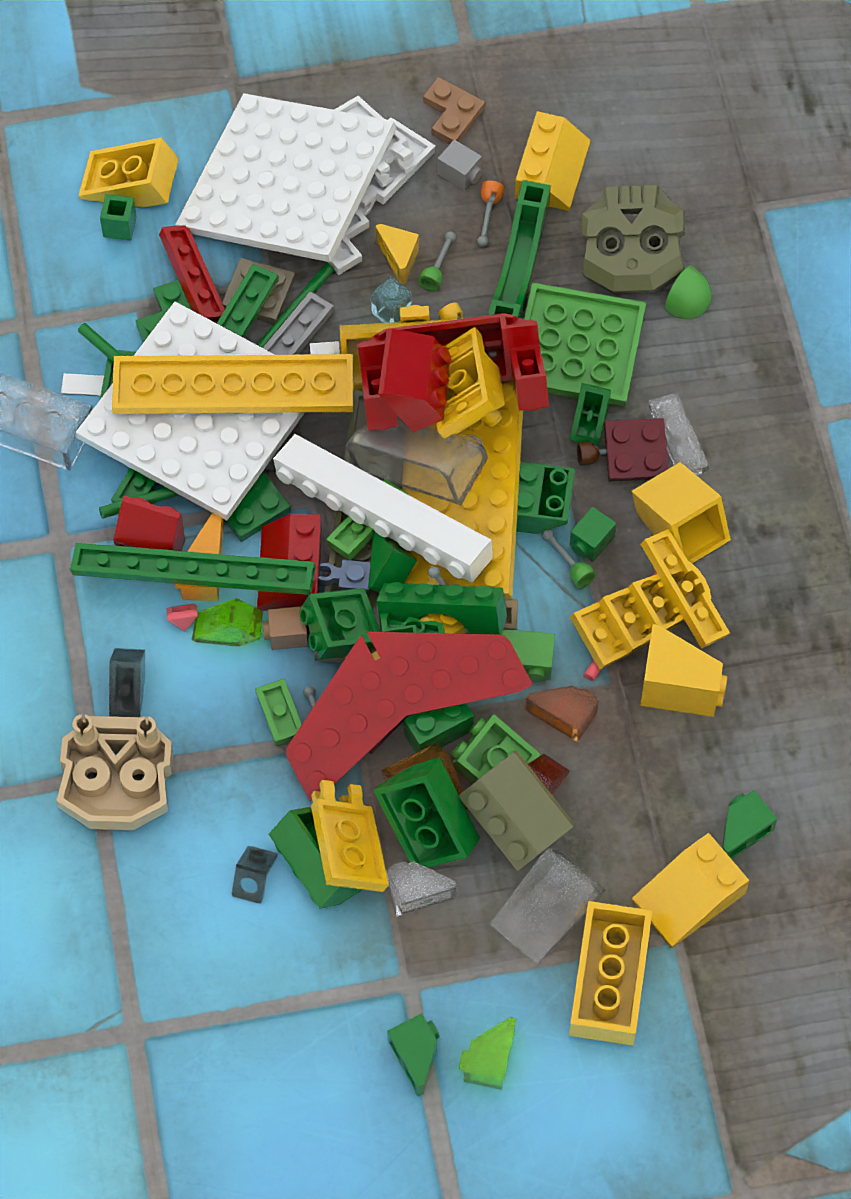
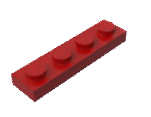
(192, 272)

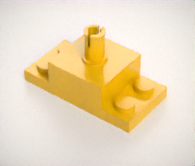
(473, 386)

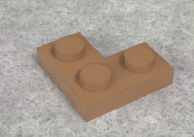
(458, 109)

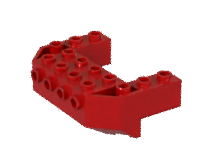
(506, 339)

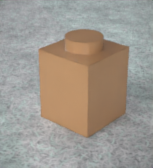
(285, 629)

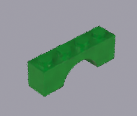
(477, 608)

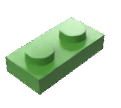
(279, 711)

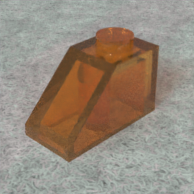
(564, 709)

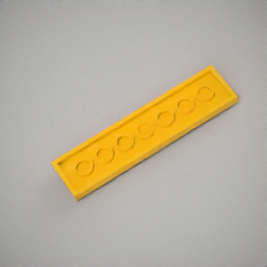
(232, 384)

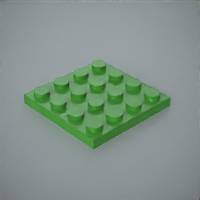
(586, 339)

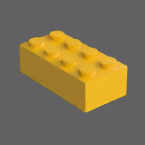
(610, 973)

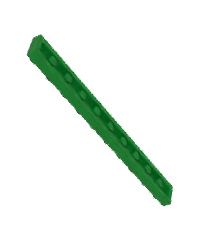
(237, 318)

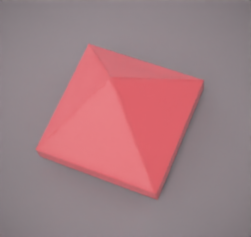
(182, 615)

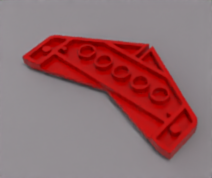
(410, 677)

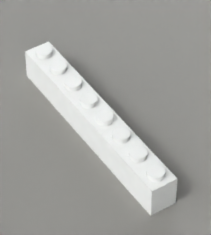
(383, 508)

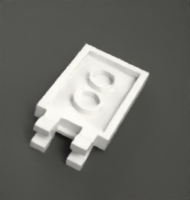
(396, 150)
(422, 151)

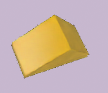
(398, 248)

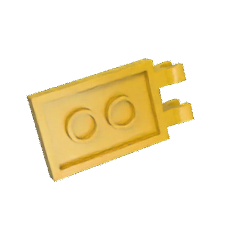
(348, 839)

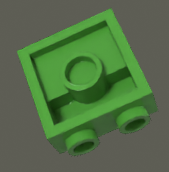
(487, 747)

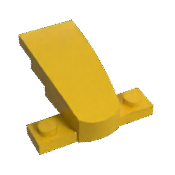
(676, 594)

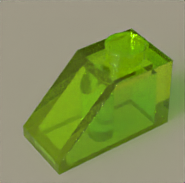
(228, 624)
(489, 1055)

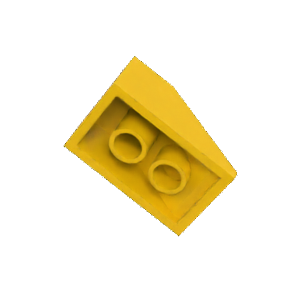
(131, 170)
(692, 890)

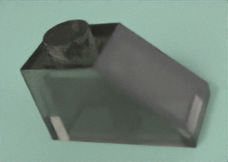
(126, 682)

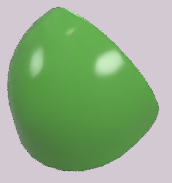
(689, 295)

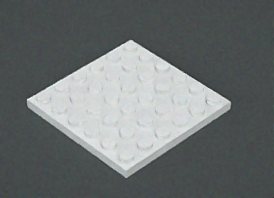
(287, 177)
(196, 455)

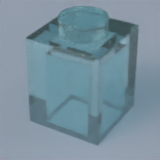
(388, 299)

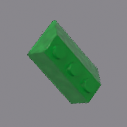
(427, 814)
(298, 843)

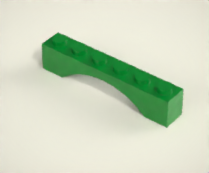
(522, 249)

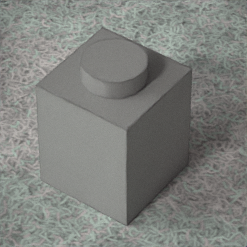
(459, 165)

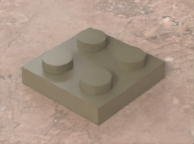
(274, 305)

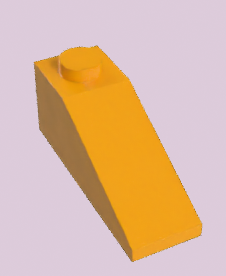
(207, 541)

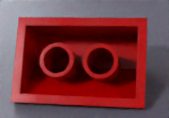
(414, 377)
(291, 538)

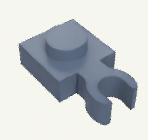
(350, 575)

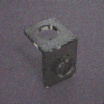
(253, 864)

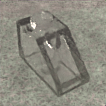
(417, 887)

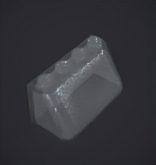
(420, 459)

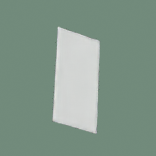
(82, 384)

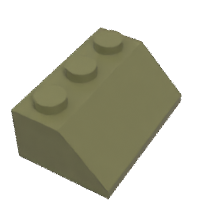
(516, 810)

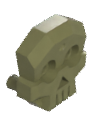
(633, 263)

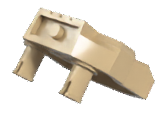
(113, 797)

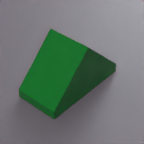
(590, 414)
(388, 562)

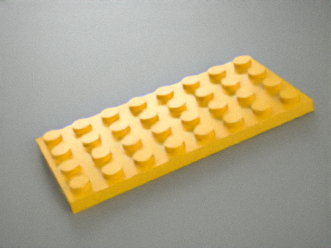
(490, 503)

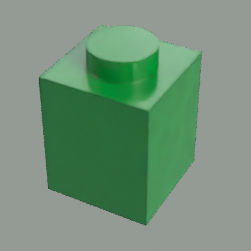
(118, 217)
(592, 534)

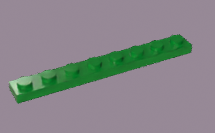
(193, 568)

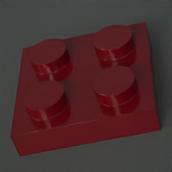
(635, 449)

